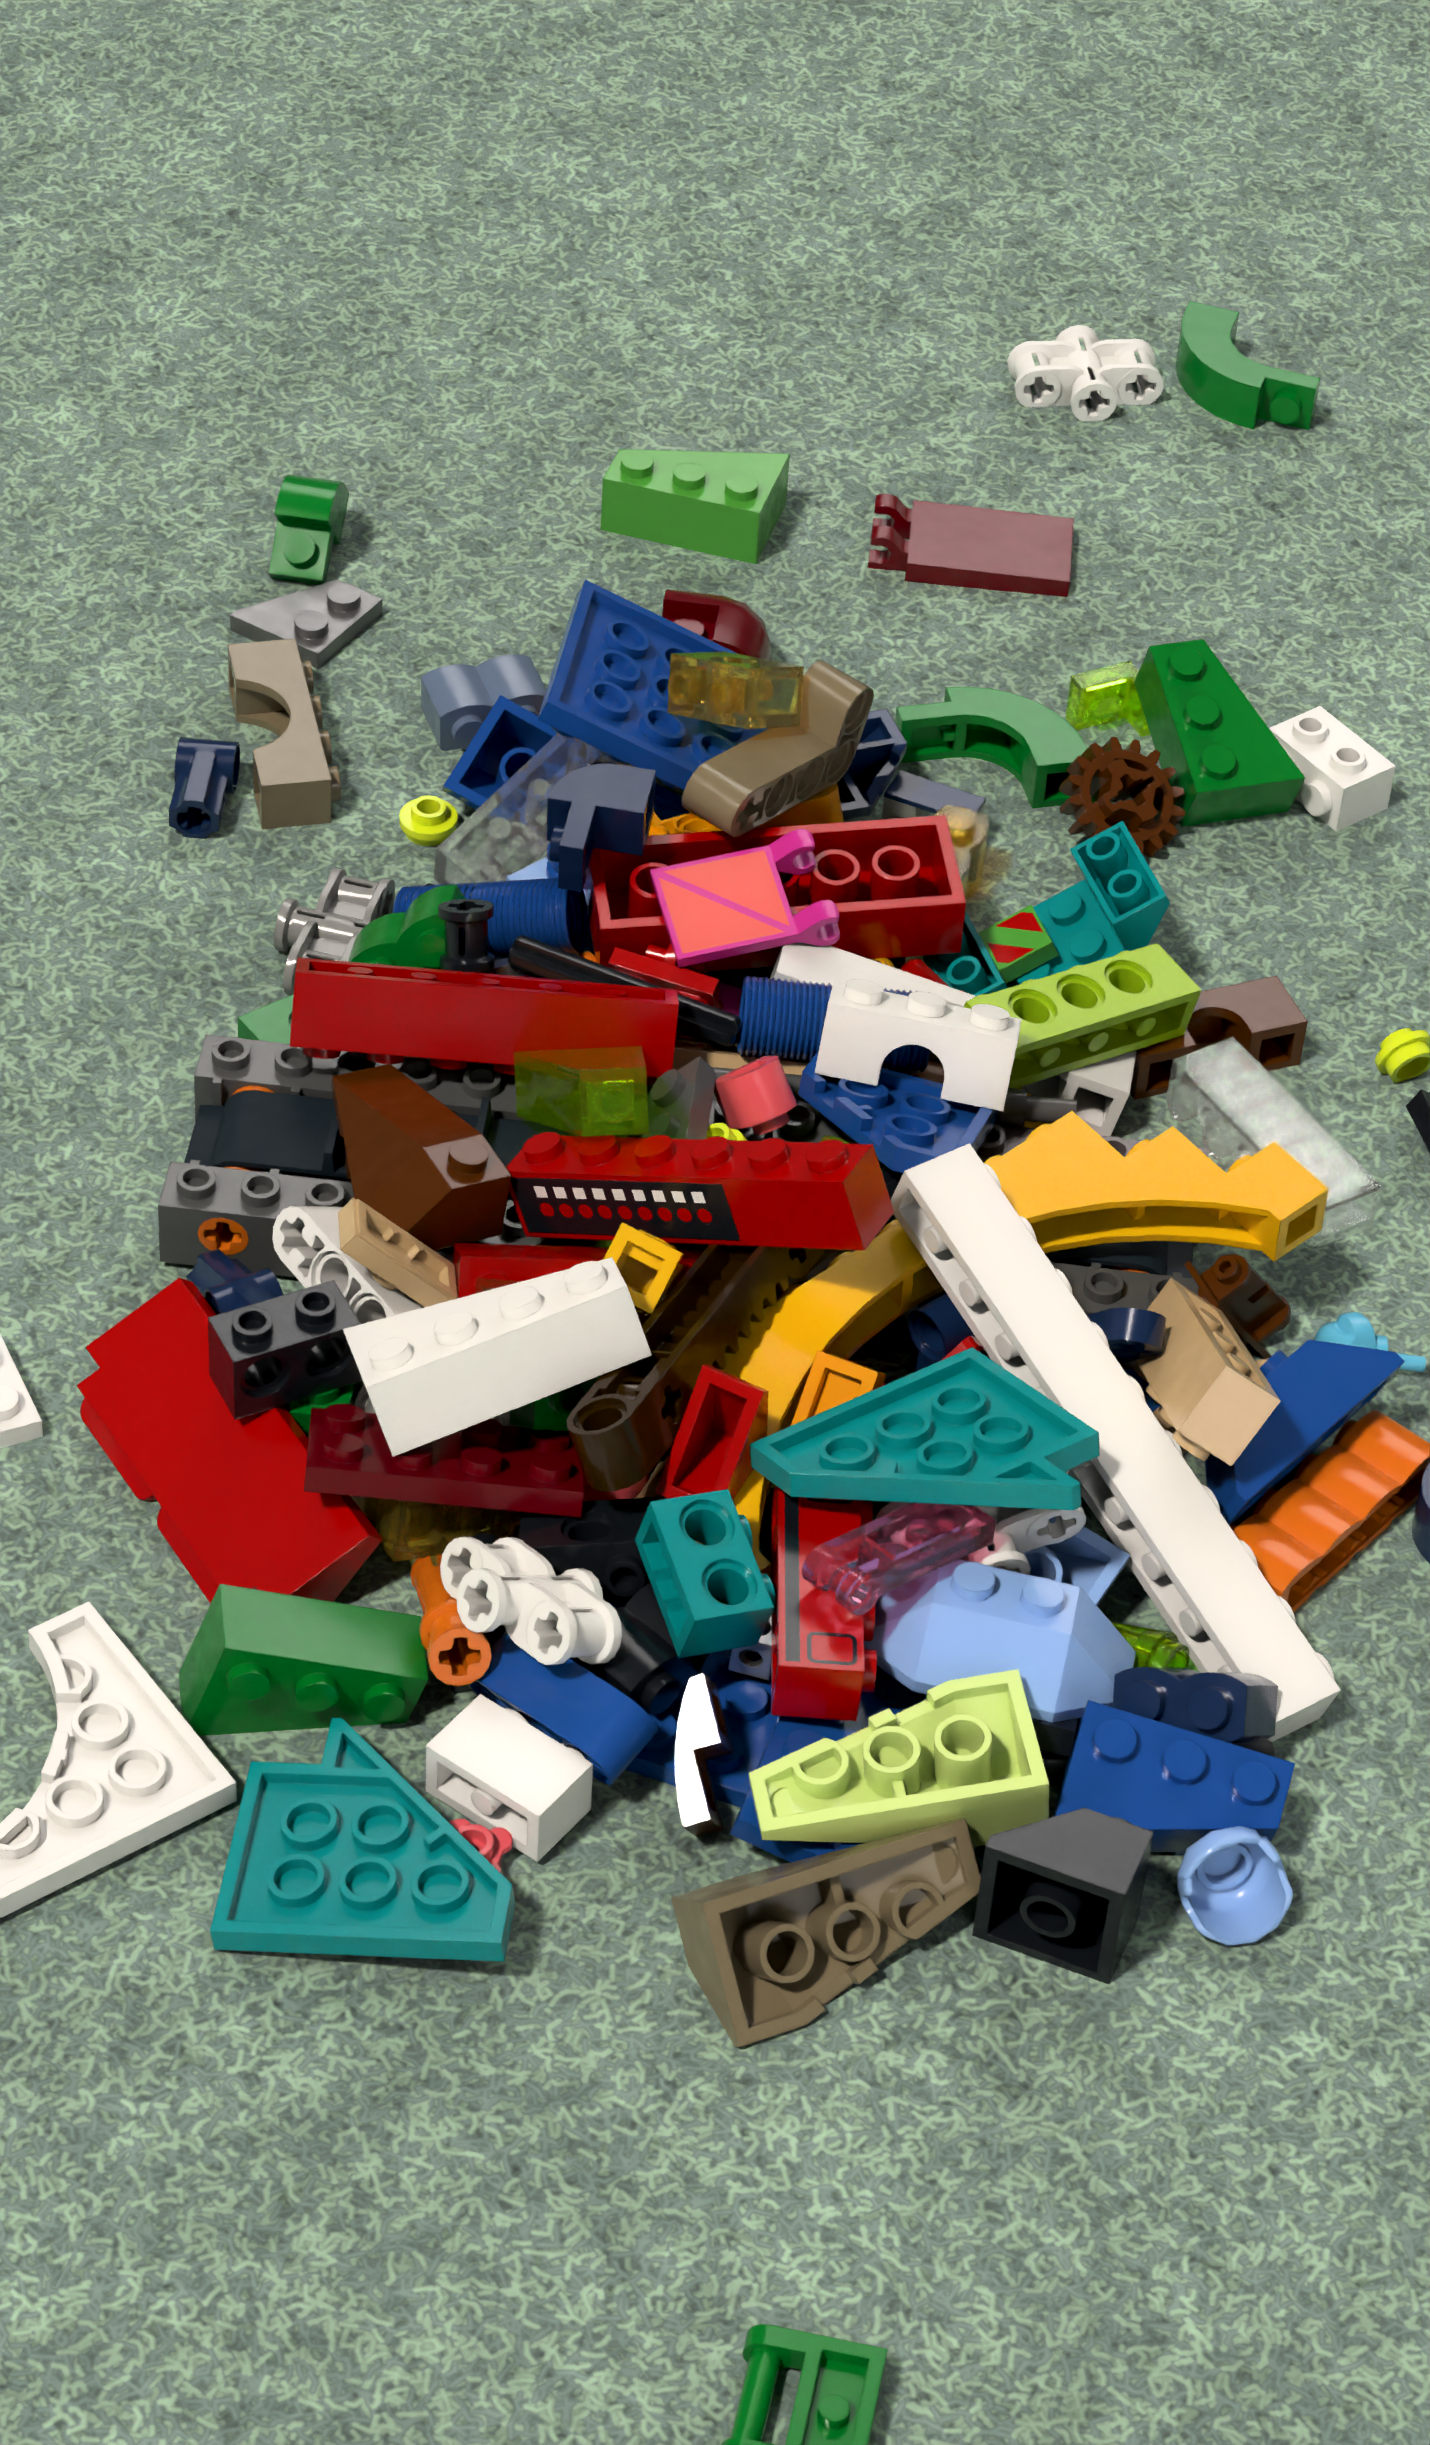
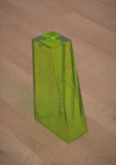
(584, 1090)

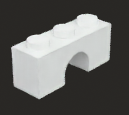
(869, 1023)

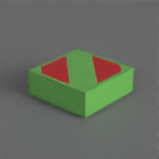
(1018, 944)

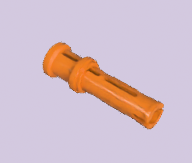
(453, 1651)

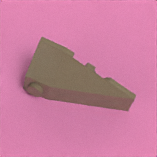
(806, 1930)

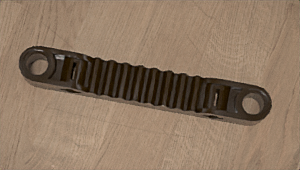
(638, 1408)

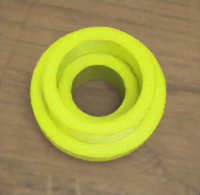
(428, 820)
(1404, 1054)

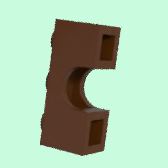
(1253, 1012)

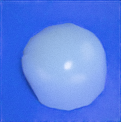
(1234, 1886)

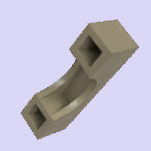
(292, 772)

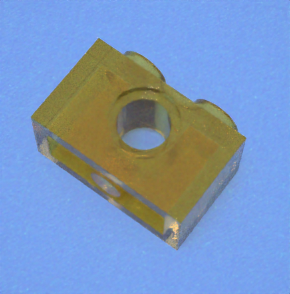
(735, 690)

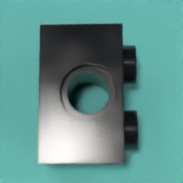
(596, 1541)

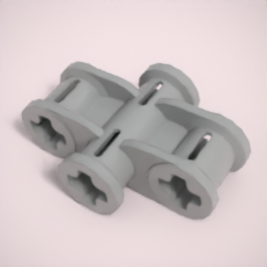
(332, 927)

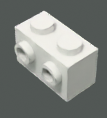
(1341, 771)
(509, 1776)

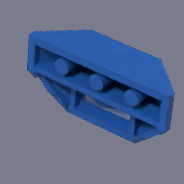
(1318, 1394)

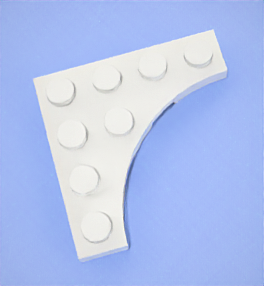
(116, 1769)

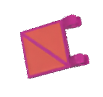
(739, 903)

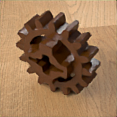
(1120, 776)

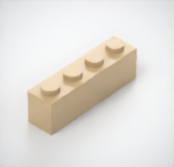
(1205, 1378)

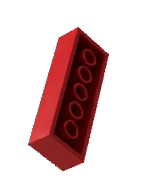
(887, 876)

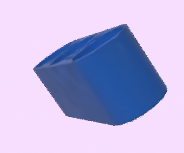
(568, 1707)

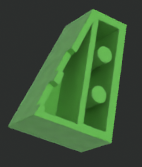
(696, 499)

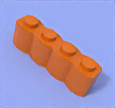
(1335, 1505)

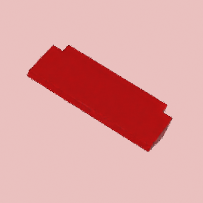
(222, 1483)

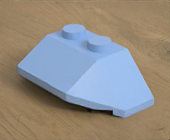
(998, 1620)

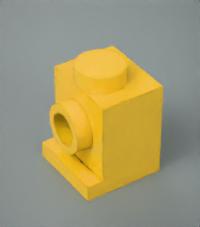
(646, 1265)

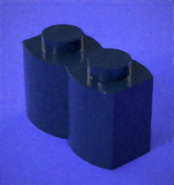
(1209, 1703)

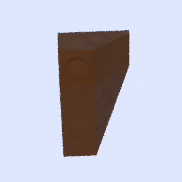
(418, 1159)

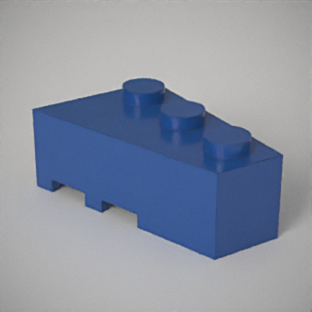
(1170, 1779)

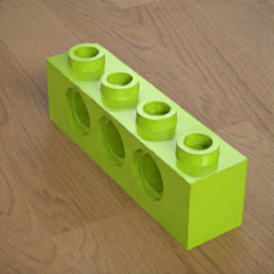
(1095, 1012)

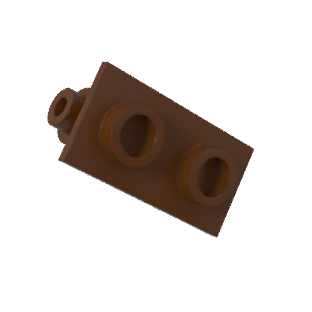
(1244, 1298)

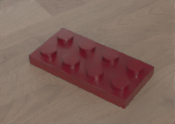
(470, 1468)

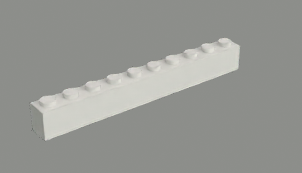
(1140, 1483)

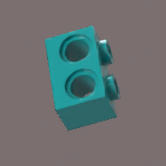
(694, 1575)

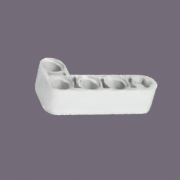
(310, 1248)

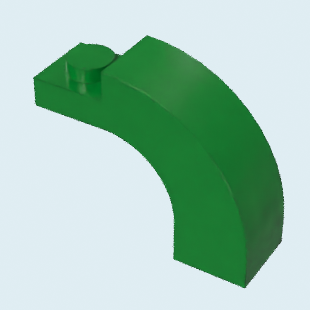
(1231, 383)
(999, 729)

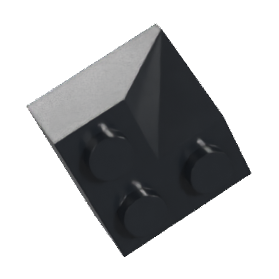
(1065, 1890)

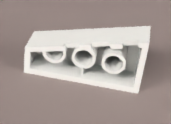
(494, 1351)

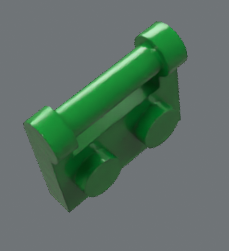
(834, 2392)

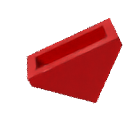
(715, 1436)

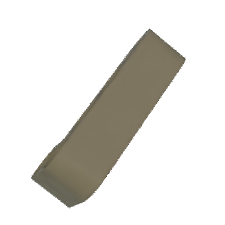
(784, 763)

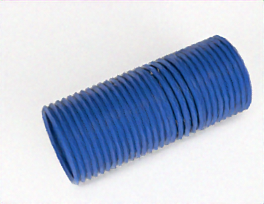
(522, 908)
(789, 1022)

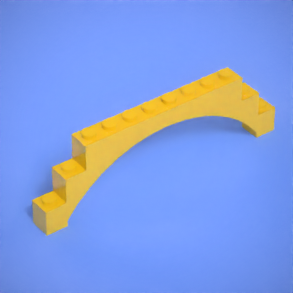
(1073, 1196)

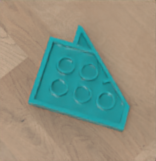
(936, 1437)
(354, 1866)

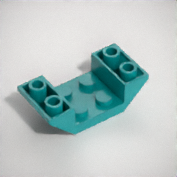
(1090, 921)

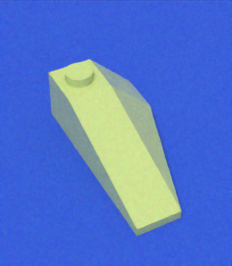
(941, 1760)

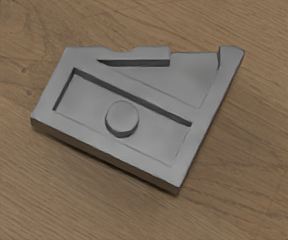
(318, 618)

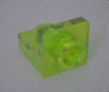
(1104, 697)

